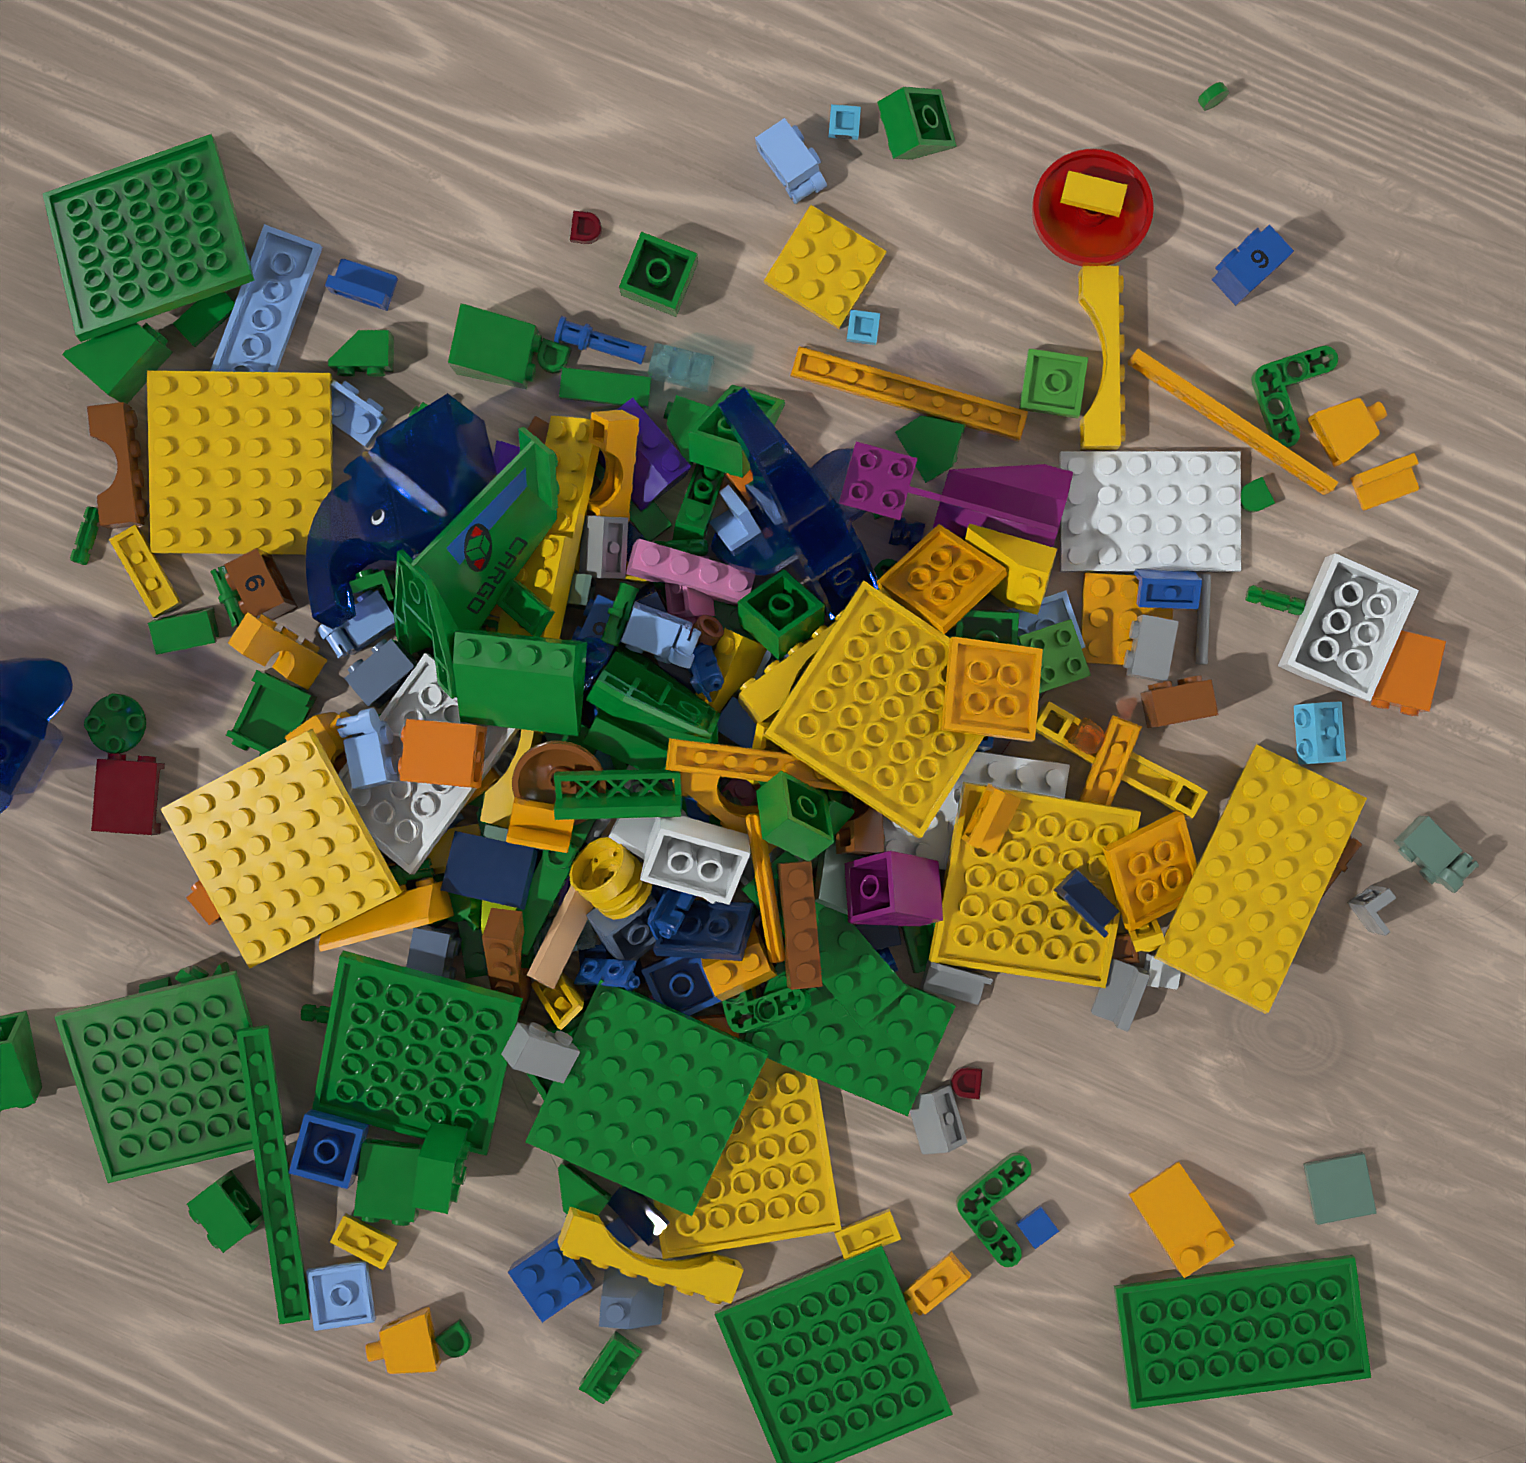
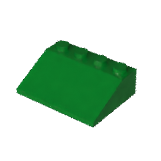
(519, 681)

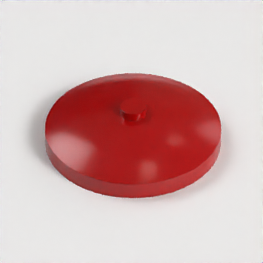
(1087, 235)

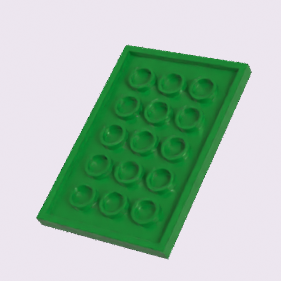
(877, 1062)

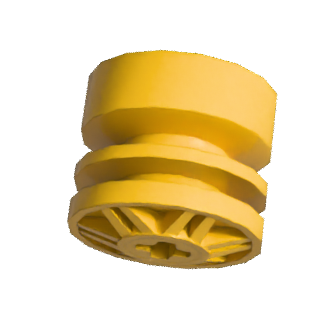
(609, 878)

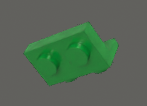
(373, 580)

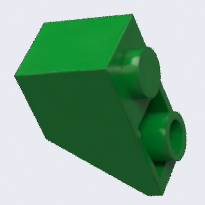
(365, 352)

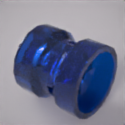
(900, 531)

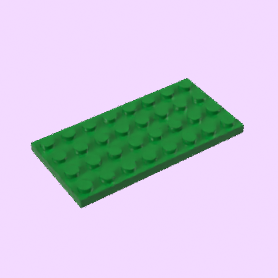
(1242, 1331)

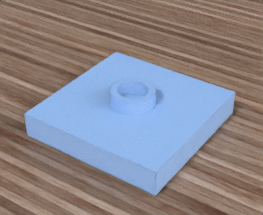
(340, 1295)

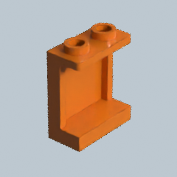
(1410, 674)
(442, 753)

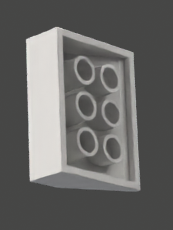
(1348, 627)

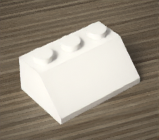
(695, 858)

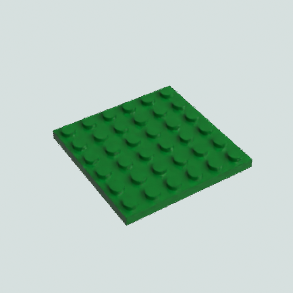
(147, 238)
(414, 1050)
(161, 1075)
(648, 1097)
(833, 1361)

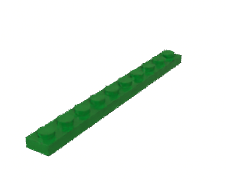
(273, 1174)

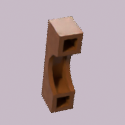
(122, 502)
(862, 832)
(800, 925)
(503, 950)

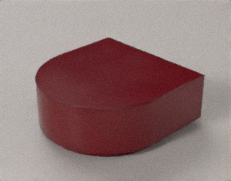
(585, 228)
(967, 1082)

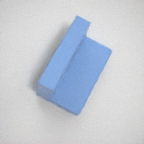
(735, 524)

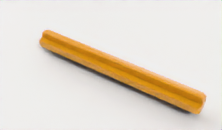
(765, 890)

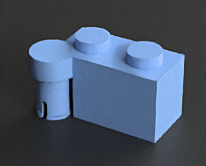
(791, 160)
(372, 620)
(661, 635)
(368, 750)

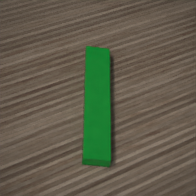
(546, 887)

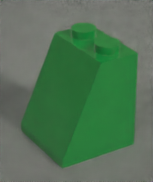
(494, 347)
(121, 359)
(18, 1063)

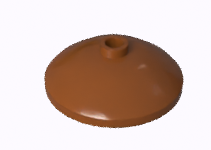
(536, 769)

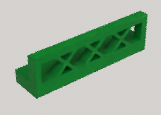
(620, 804)

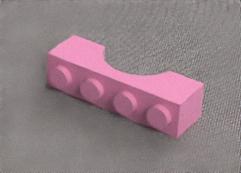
(670, 565)

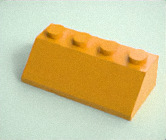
(406, 911)

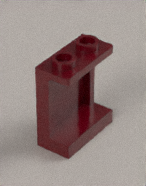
(126, 795)

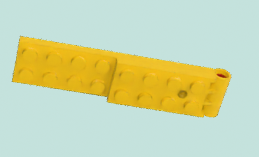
(552, 564)

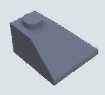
(629, 1301)

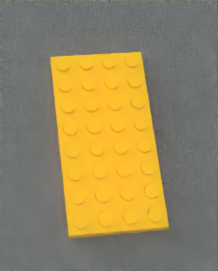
(1260, 879)

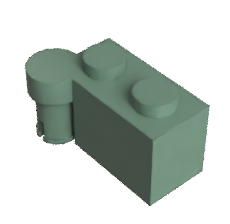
(1435, 854)

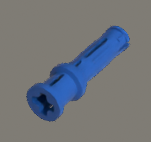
(586, 337)

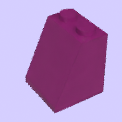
(893, 890)

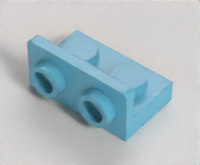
(1319, 732)

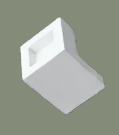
(1161, 973)

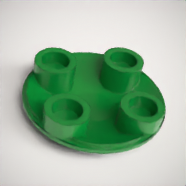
(116, 723)

